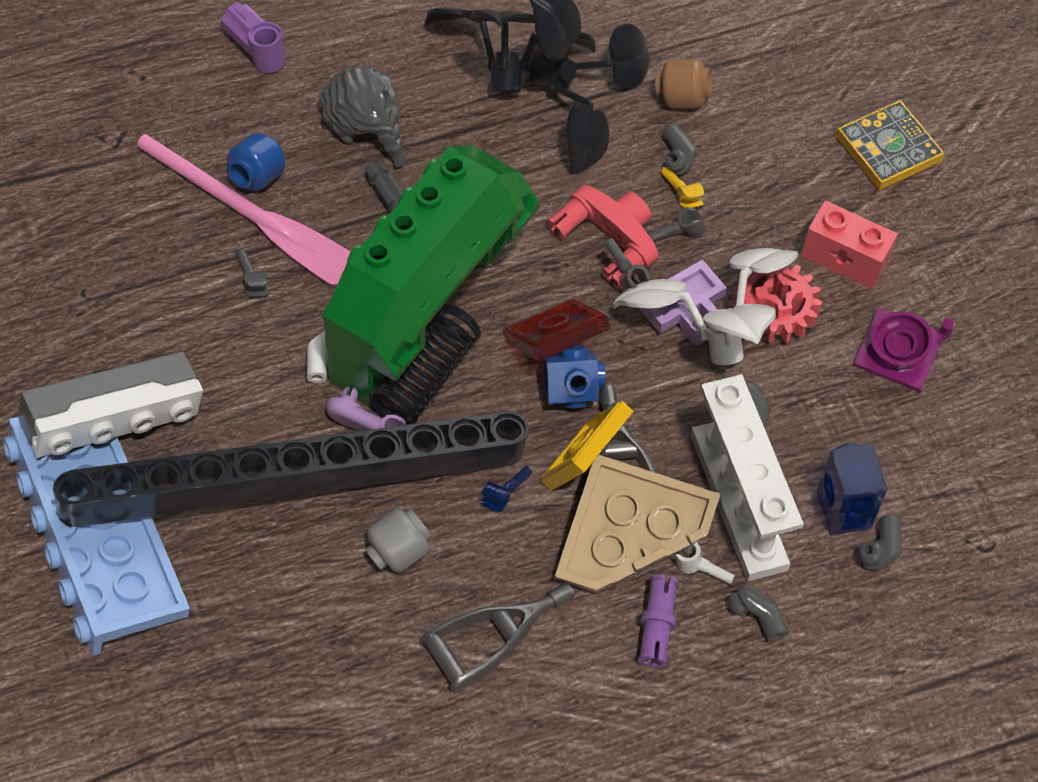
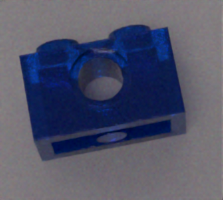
(851, 488)

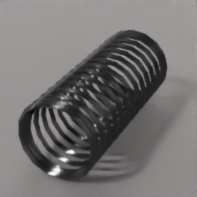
(389, 392)

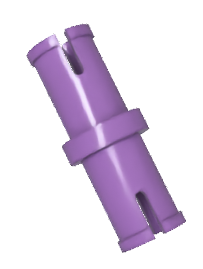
(658, 621)

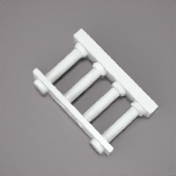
(747, 476)

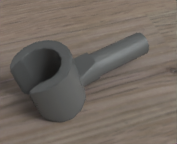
(687, 221)
(626, 266)
(255, 282)

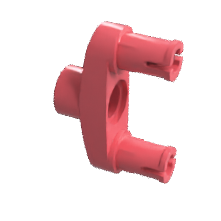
(617, 219)

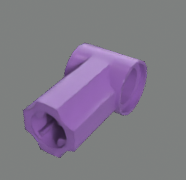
(256, 37)

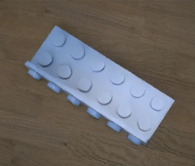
(109, 570)

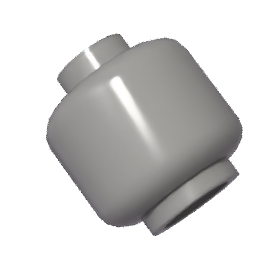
(398, 540)

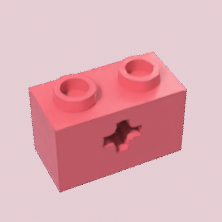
(849, 244)

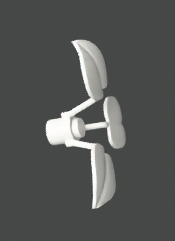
(724, 325)

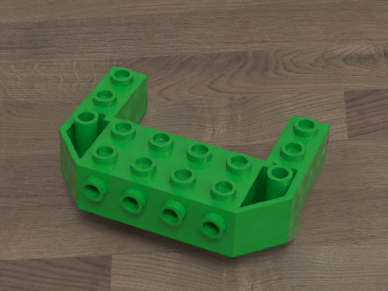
(415, 262)

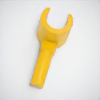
(687, 194)

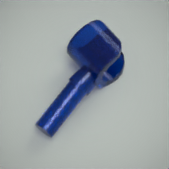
(497, 497)

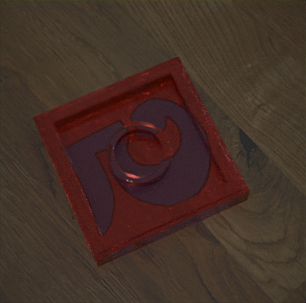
(556, 329)

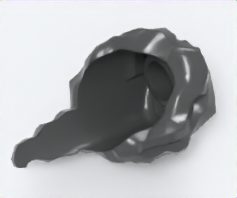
(361, 103)

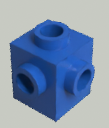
(560, 381)

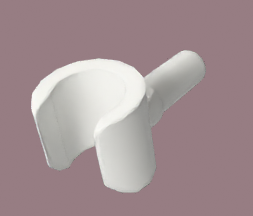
(696, 563)

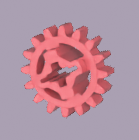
(786, 293)

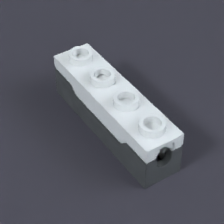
(109, 404)

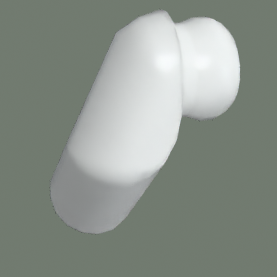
(317, 359)

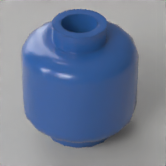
(255, 162)

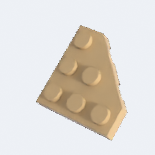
(631, 522)

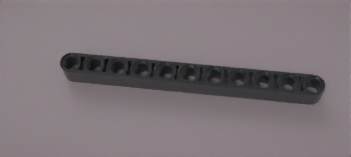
(279, 481)

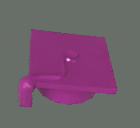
(901, 347)

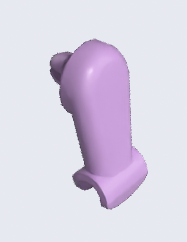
(350, 414)

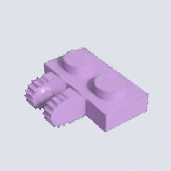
(704, 289)

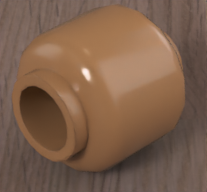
(684, 83)

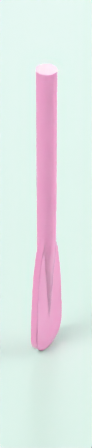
(303, 245)

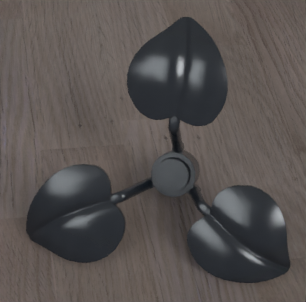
(555, 28)
(506, 68)

